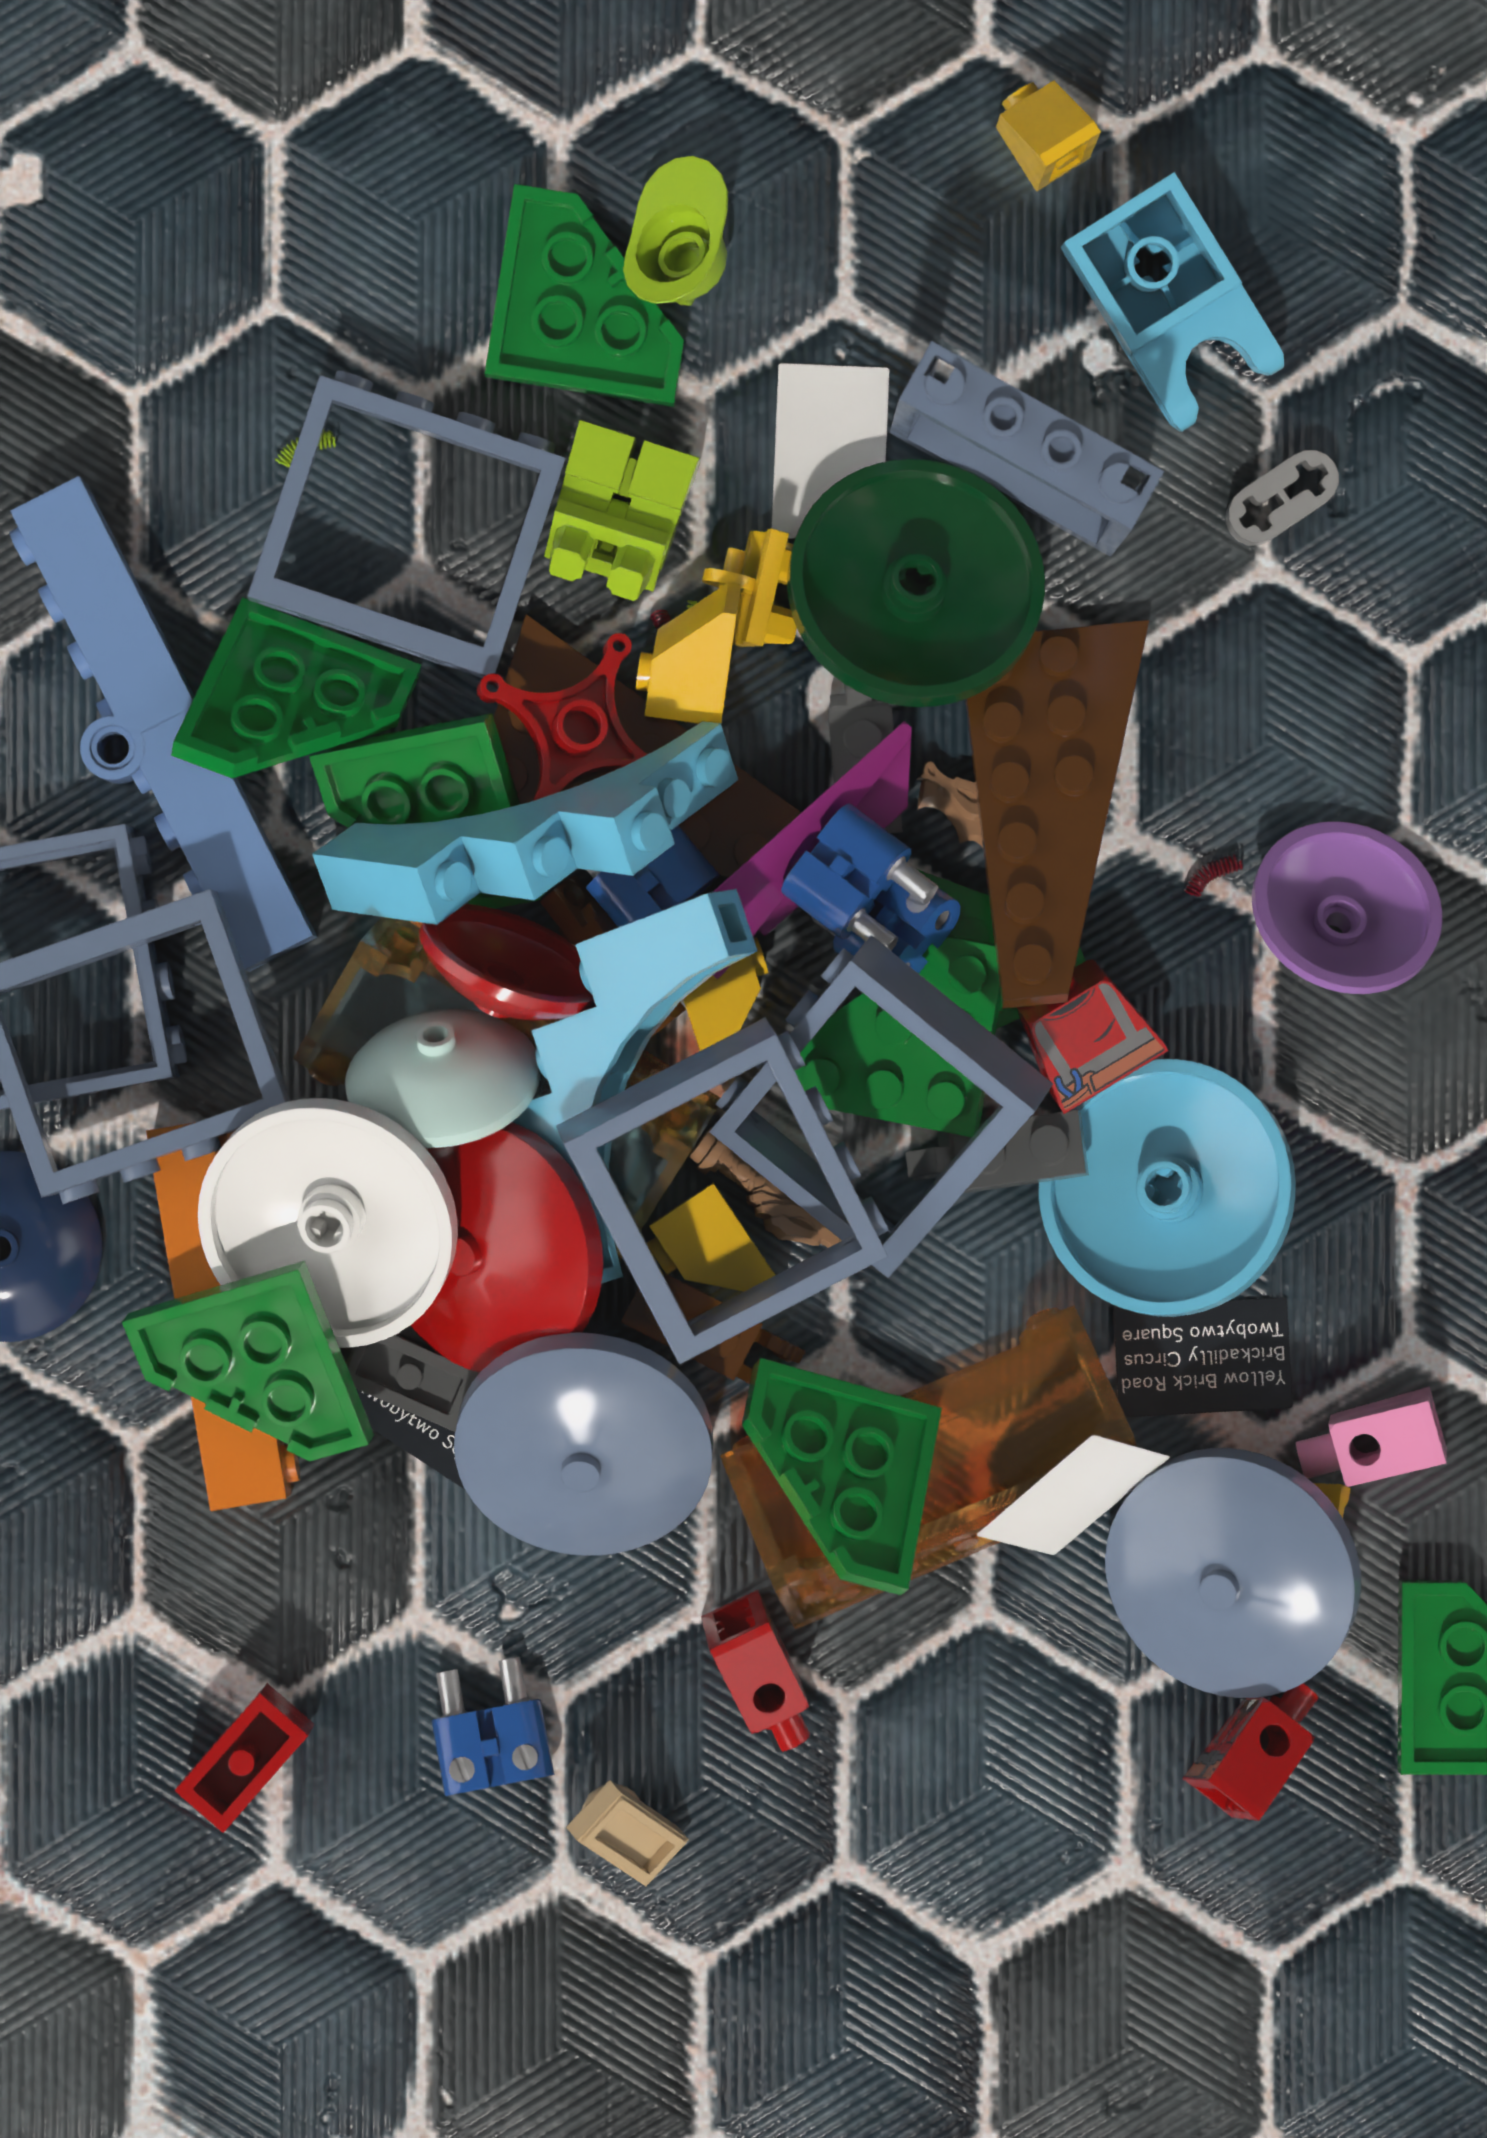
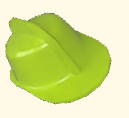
(678, 233)

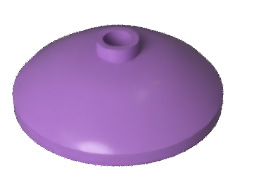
(1361, 885)

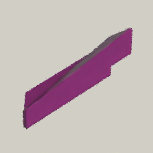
(874, 786)

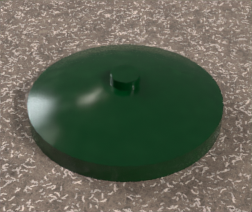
(915, 583)

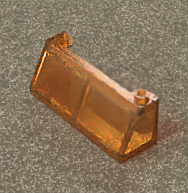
(995, 1439)

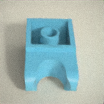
(1168, 318)

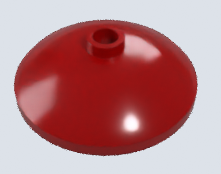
(507, 964)

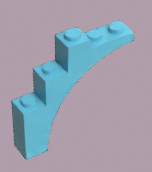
(528, 848)
(635, 983)

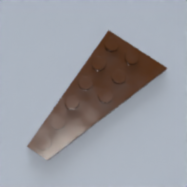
(1044, 785)
(723, 830)

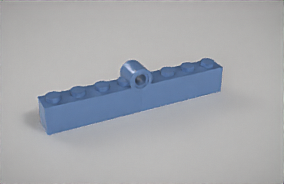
(146, 705)

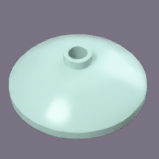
(446, 1075)

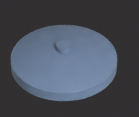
(583, 1444)
(1233, 1573)

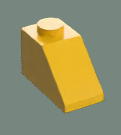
(1046, 132)
(692, 661)
(723, 1004)
(708, 1243)

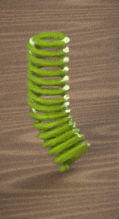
(290, 451)

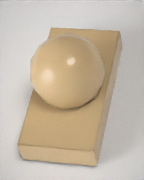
(626, 1832)

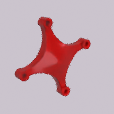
(573, 727)

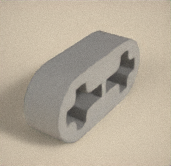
(1273, 485)

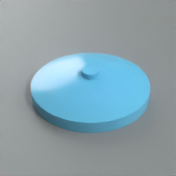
(1179, 1191)

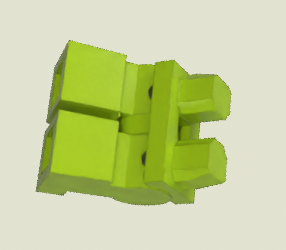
(609, 534)

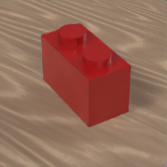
(245, 1758)

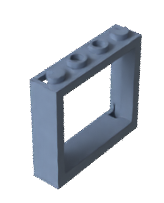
(414, 414)
(1023, 450)
(154, 977)
(940, 1026)
(674, 1087)
(194, 1139)

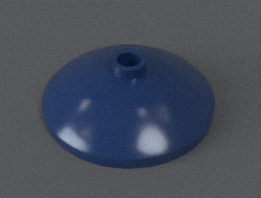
(51, 1257)

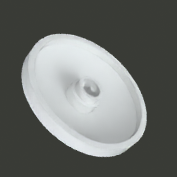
(346, 1198)

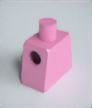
(1401, 1424)

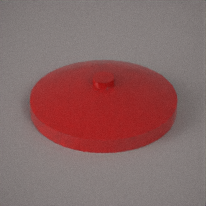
(523, 1249)

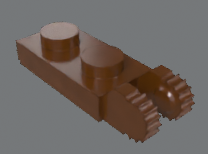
(723, 1358)

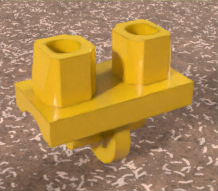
(758, 572)

